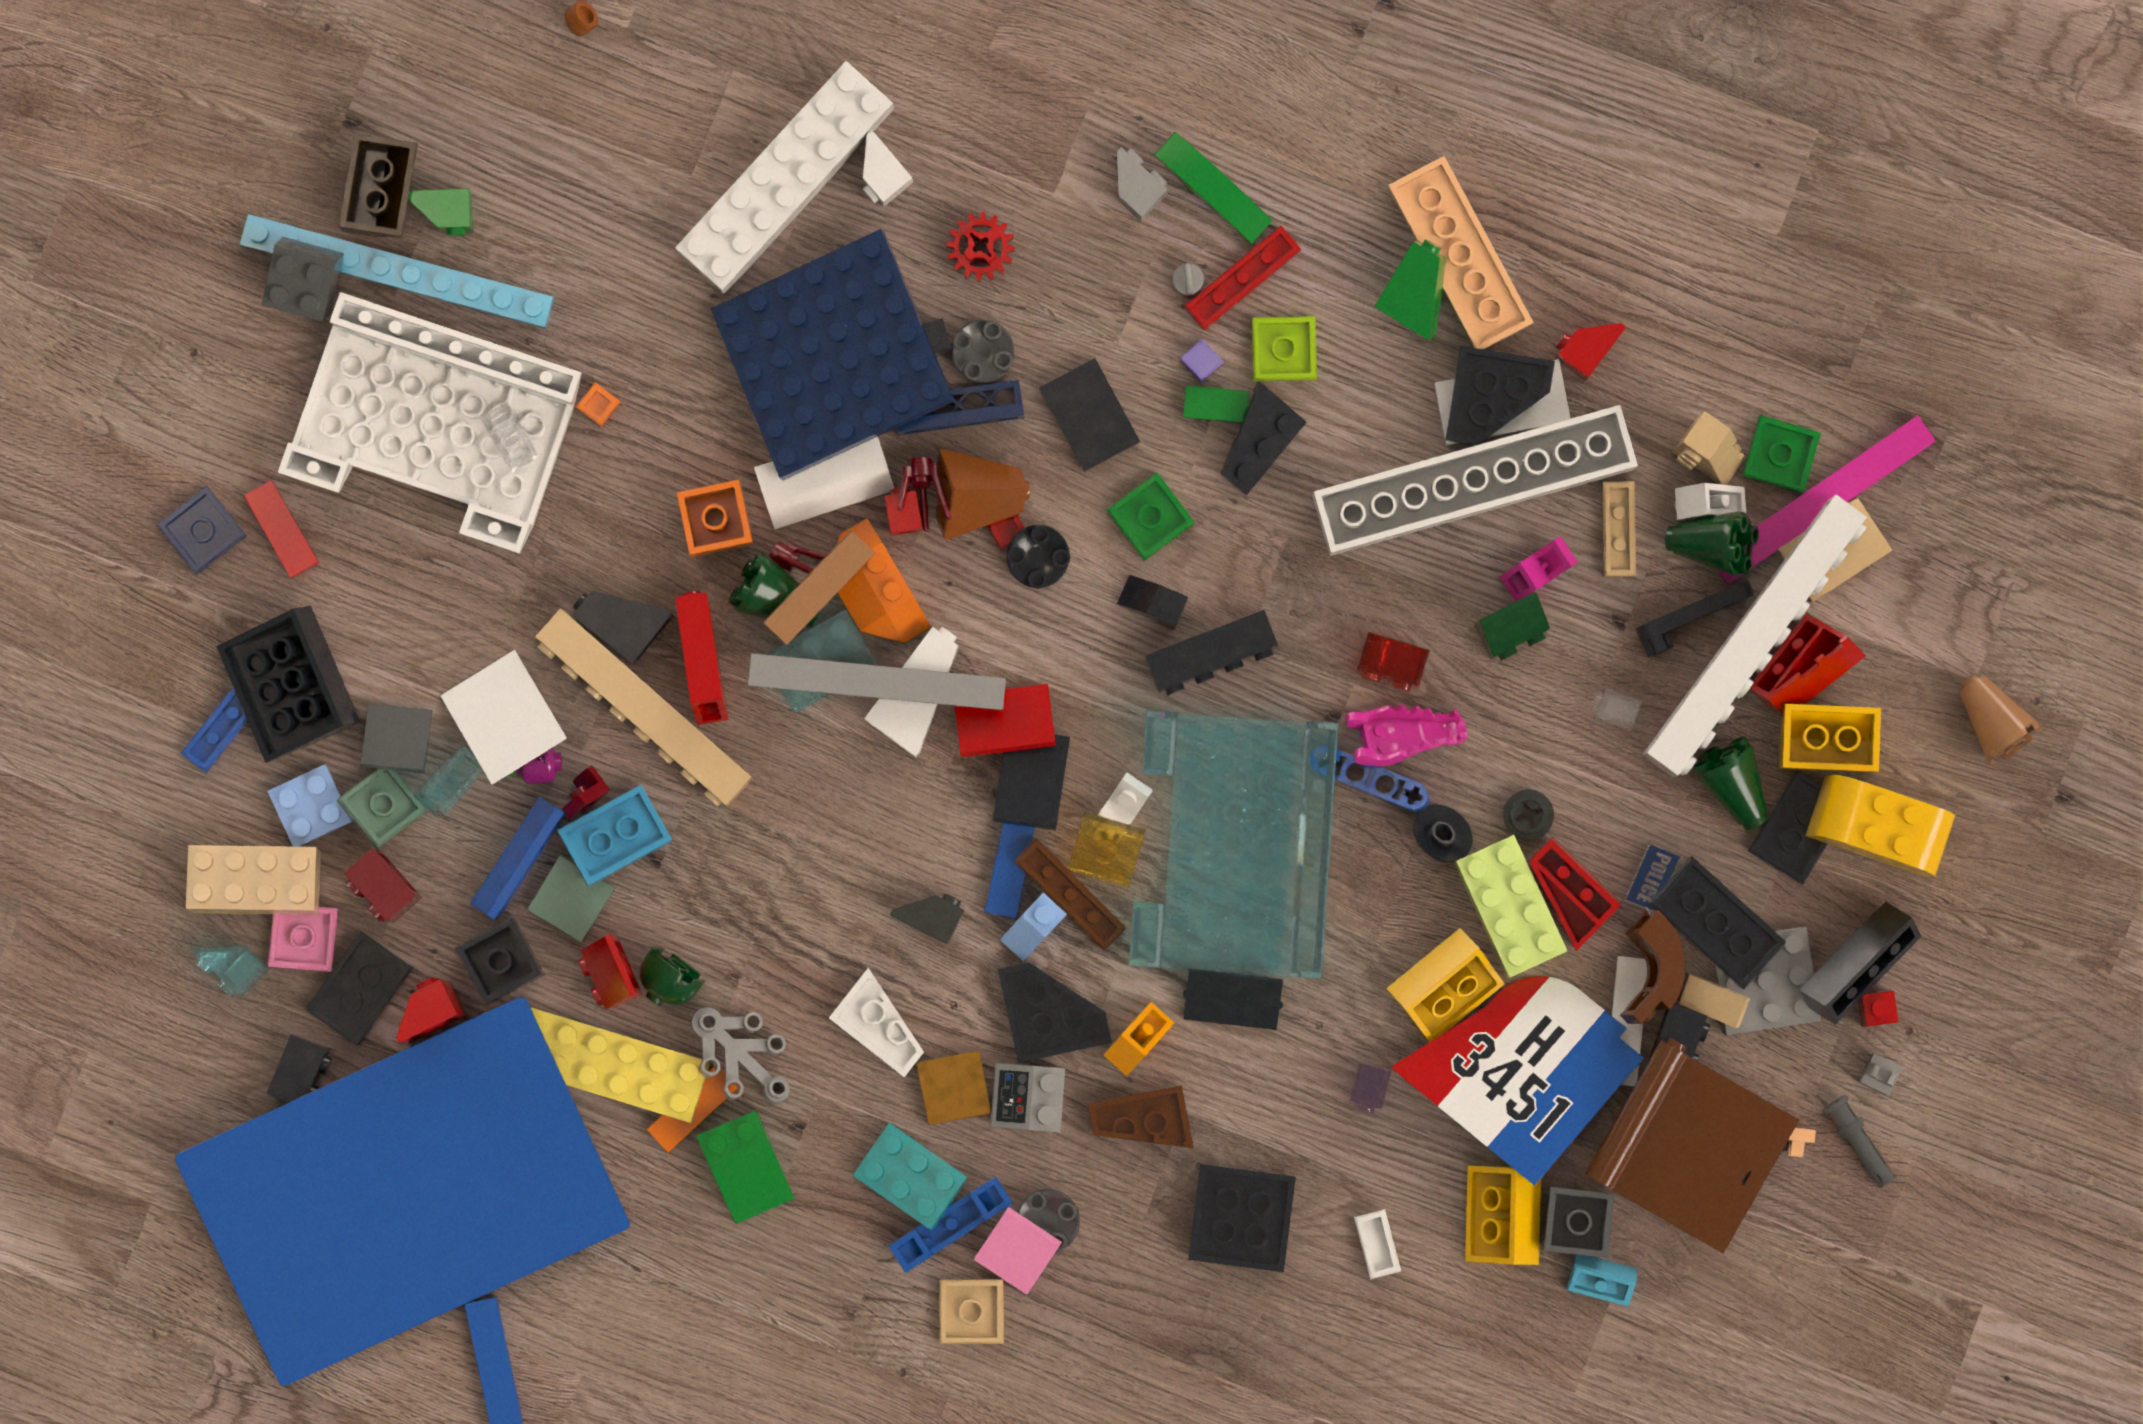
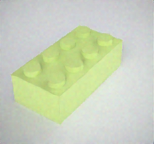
(1510, 906)

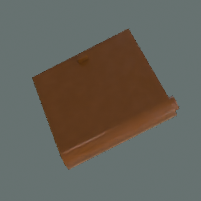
(1692, 1146)

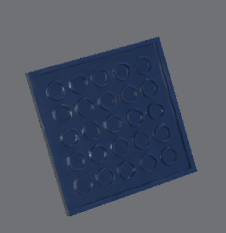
(832, 354)

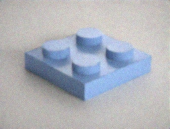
(309, 806)

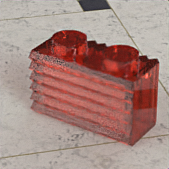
(1392, 661)

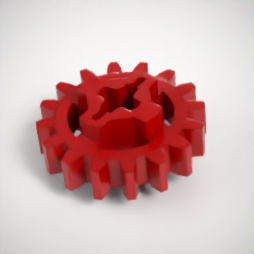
(991, 237)

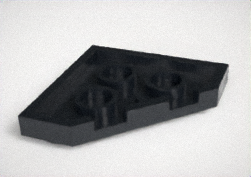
(1493, 391)
(1048, 1015)

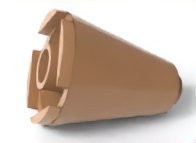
(1996, 718)

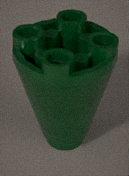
(1716, 541)
(763, 588)
(1734, 781)

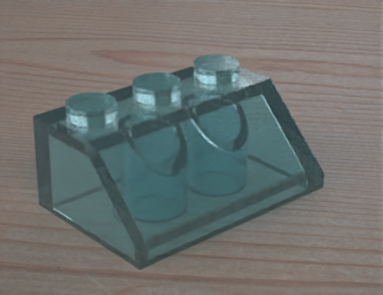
(828, 641)

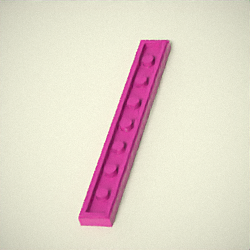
(1845, 483)

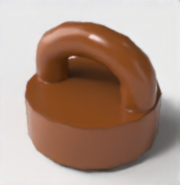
(581, 18)

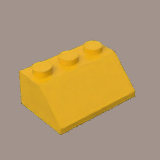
(1830, 738)
(1445, 985)
(1502, 1217)

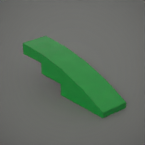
(1212, 187)

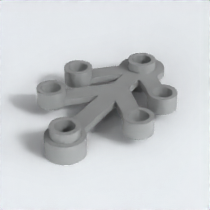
(737, 1052)

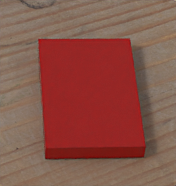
(1021, 724)

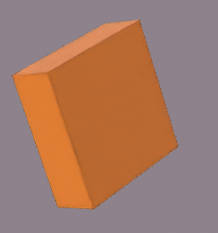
(598, 404)

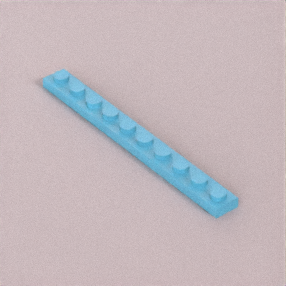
(410, 274)

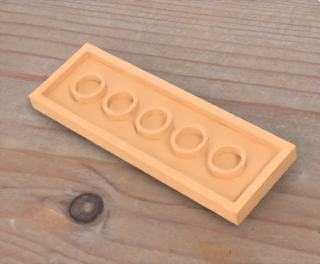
(1473, 272)

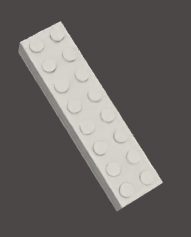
(784, 178)

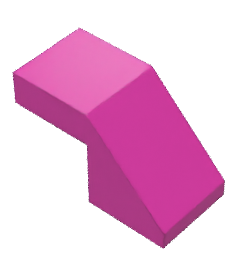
(1538, 569)

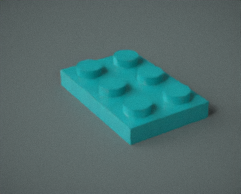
(910, 1176)

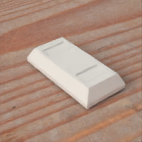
(1377, 1244)

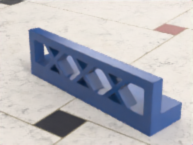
(518, 858)

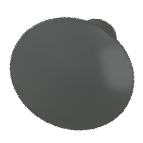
(982, 351)
(1053, 1213)

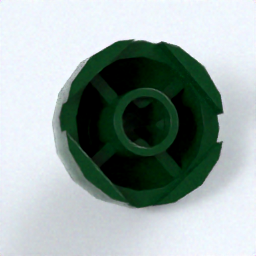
(668, 978)

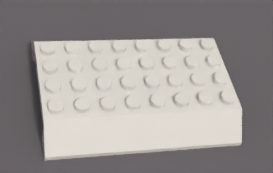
(409, 408)

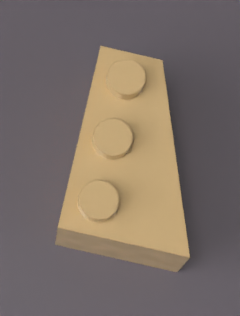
(1710, 449)

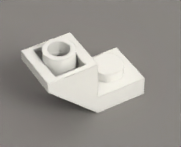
(1126, 800)

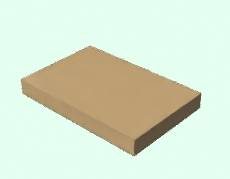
(1861, 554)

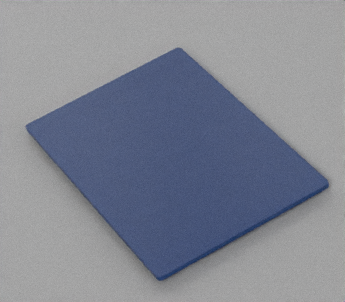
(402, 1191)

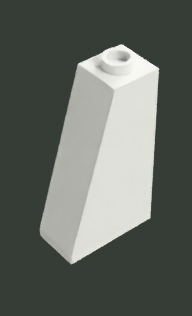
(909, 721)

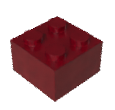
(382, 886)

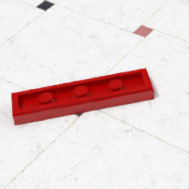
(1242, 278)

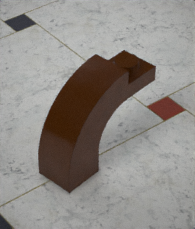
(1664, 962)

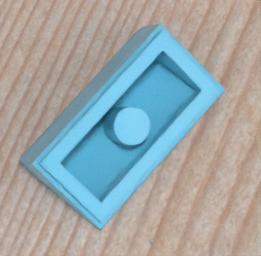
(1602, 1279)

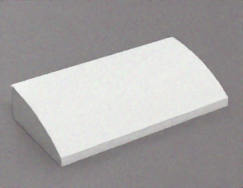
(827, 486)

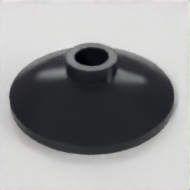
(1447, 825)

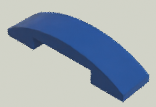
(956, 1221)

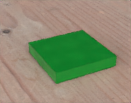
(1781, 454)
(1150, 516)

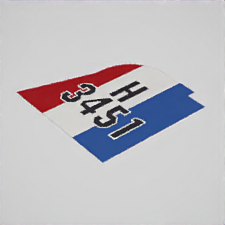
(1525, 1070)

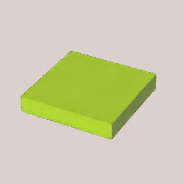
(1284, 349)

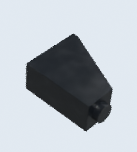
(621, 623)

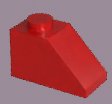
(1587, 347)

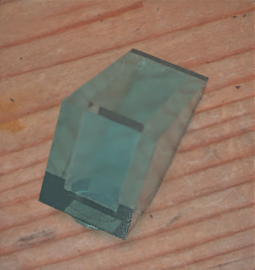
(449, 782)

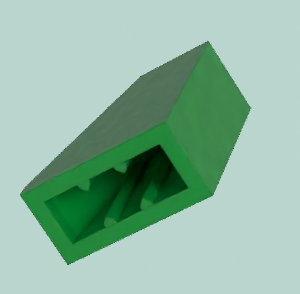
(1416, 289)

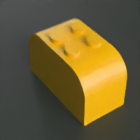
(1880, 825)

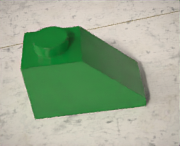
(446, 209)

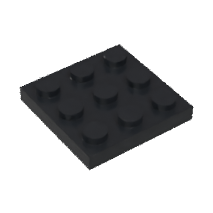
(1242, 1218)

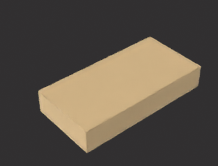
(1714, 1001)

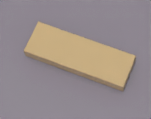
(1619, 529)

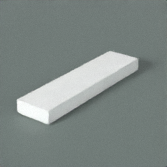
(1628, 982)

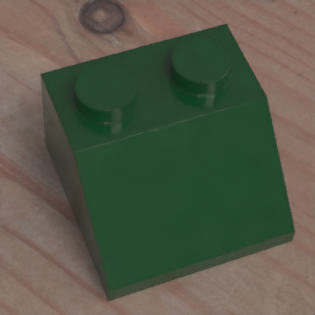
(1513, 626)

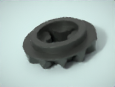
(1542, 821)

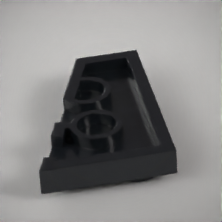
(1262, 437)

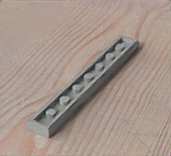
(876, 681)

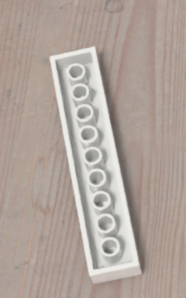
(1474, 480)
(1754, 636)

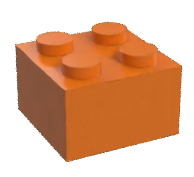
(715, 518)

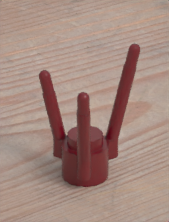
(921, 473)
(787, 558)

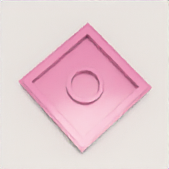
(304, 940)
(1017, 1250)

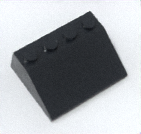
(288, 683)

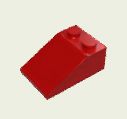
(610, 972)

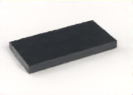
(1717, 922)

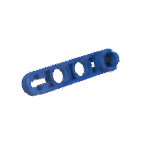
(1372, 774)

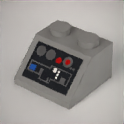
(1027, 1097)

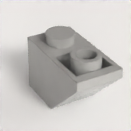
(1136, 186)

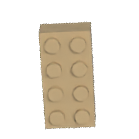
(253, 880)

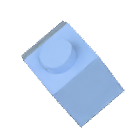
(1033, 926)

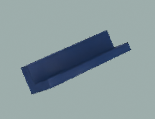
(970, 417)

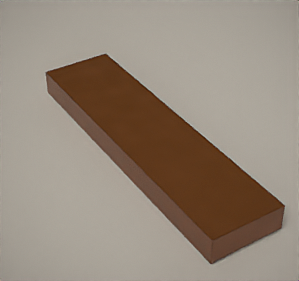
(1070, 894)

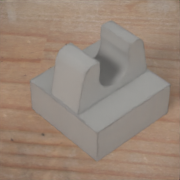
(1880, 1074)

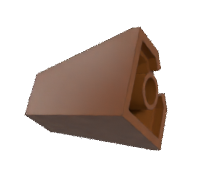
(978, 492)

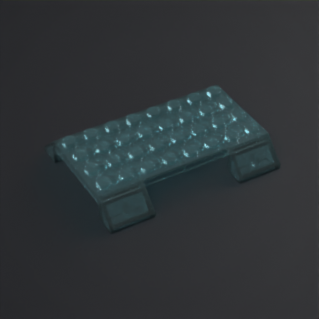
(1241, 845)

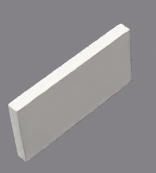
(1547, 411)

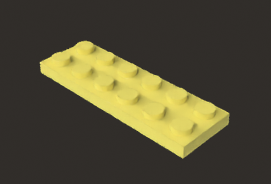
(623, 1067)

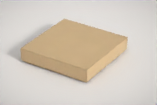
(971, 1311)

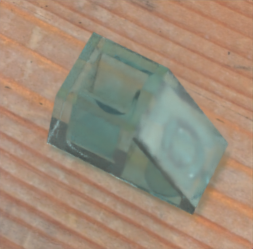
(235, 967)

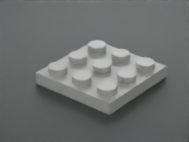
(1775, 989)

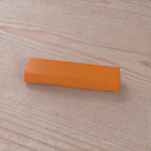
(672, 1131)

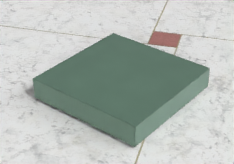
(381, 806)
(568, 901)

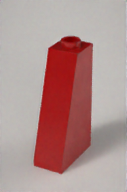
(701, 658)

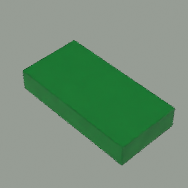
(1215, 404)

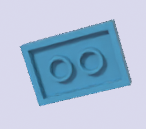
(614, 835)

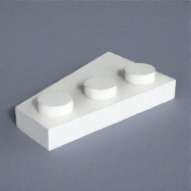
(876, 1024)

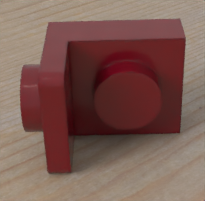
(589, 791)

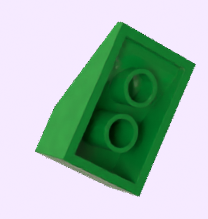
(745, 1166)

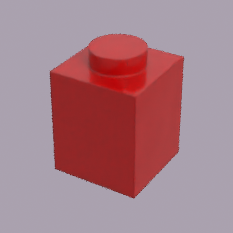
(906, 520)
(1878, 1009)

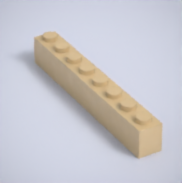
(643, 707)

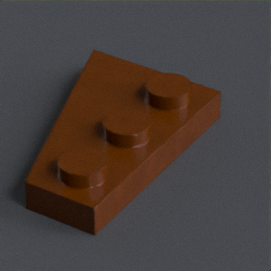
(1144, 1117)

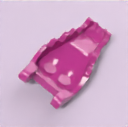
(1399, 733)

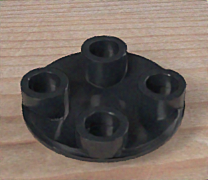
(1037, 556)

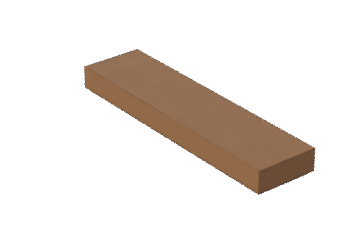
(819, 587)

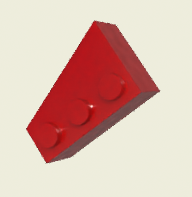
(1805, 664)
(1573, 891)

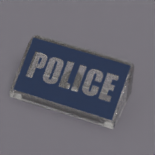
(1651, 875)

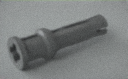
(1851, 1129)

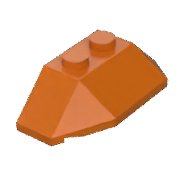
(879, 595)

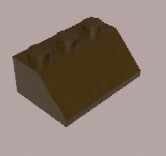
(377, 186)

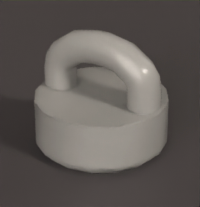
(1188, 279)

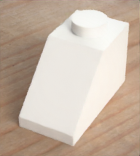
(882, 172)
(1708, 500)

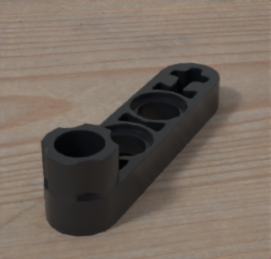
(1655, 634)

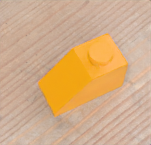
(1138, 1038)

